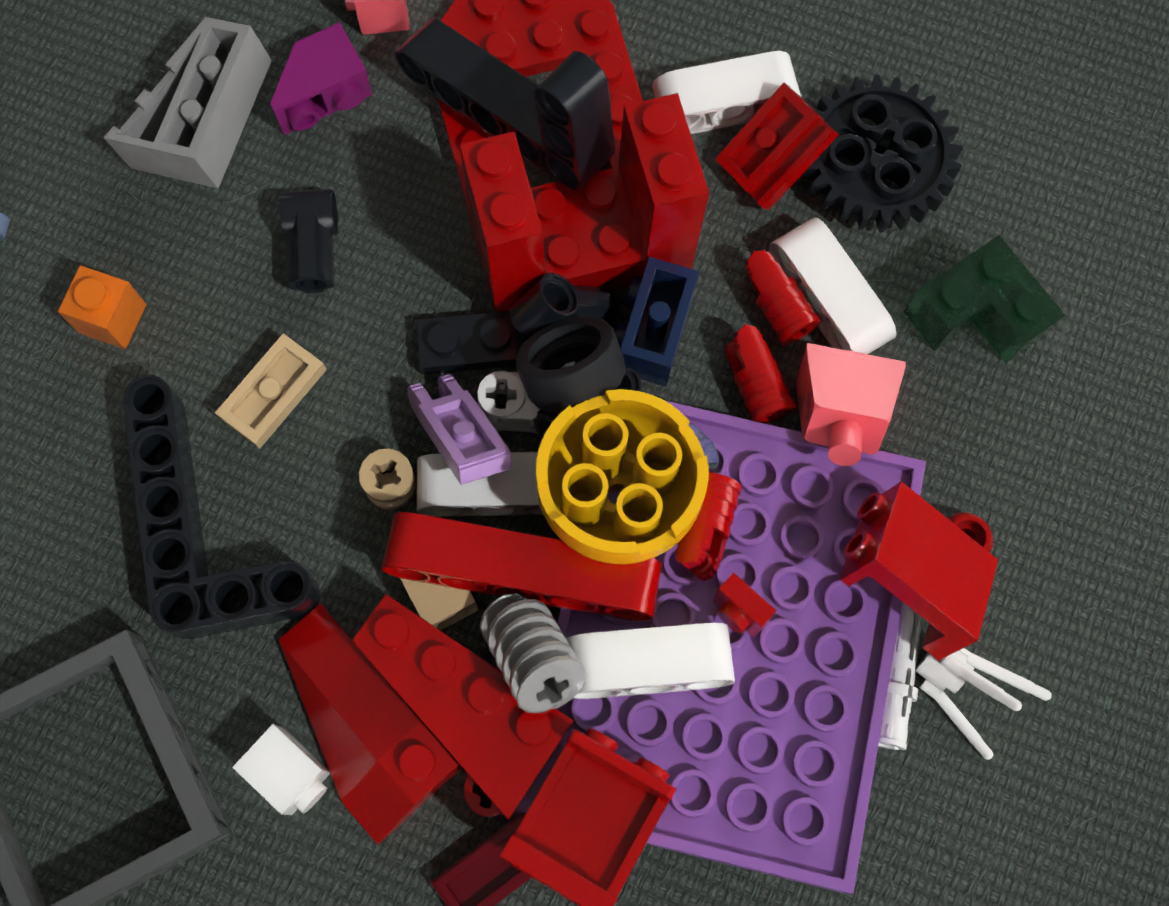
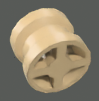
(396, 487)

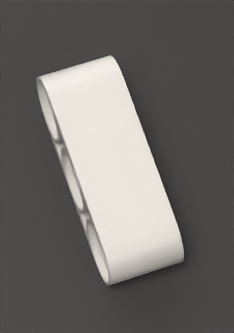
(727, 90)
(836, 289)
(495, 495)
(654, 660)

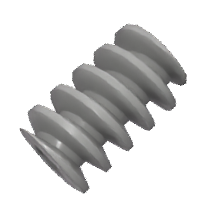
(531, 653)

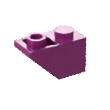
(319, 80)

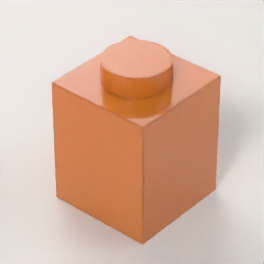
(102, 307)

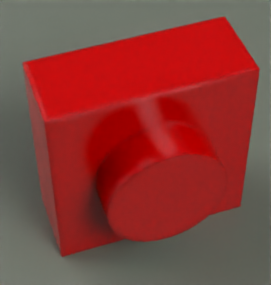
(742, 607)

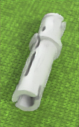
(901, 682)

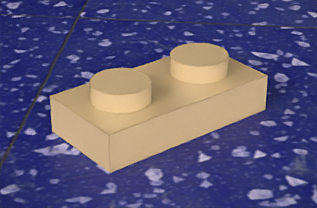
(271, 391)

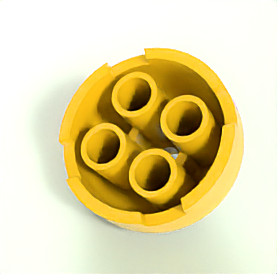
(627, 446)

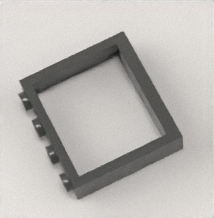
(172, 747)

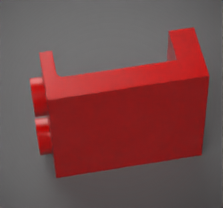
(924, 565)
(589, 820)

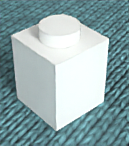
(283, 771)

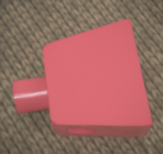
(846, 400)

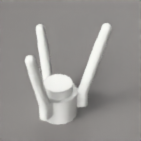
(955, 671)

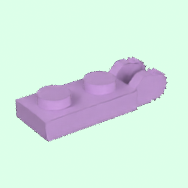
(460, 431)

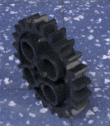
(898, 118)

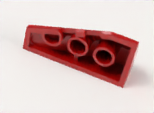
(369, 736)

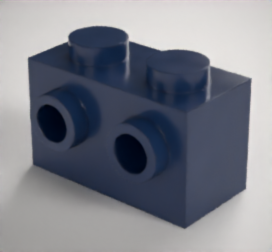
(657, 319)

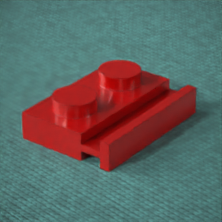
(776, 146)

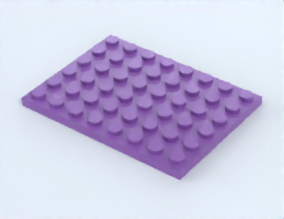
(787, 754)

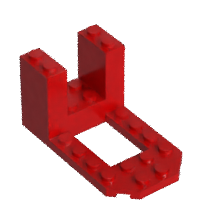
(608, 229)

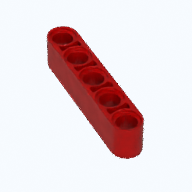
(517, 563)

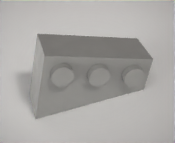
(198, 107)

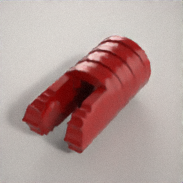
(780, 299)
(758, 376)
(706, 540)

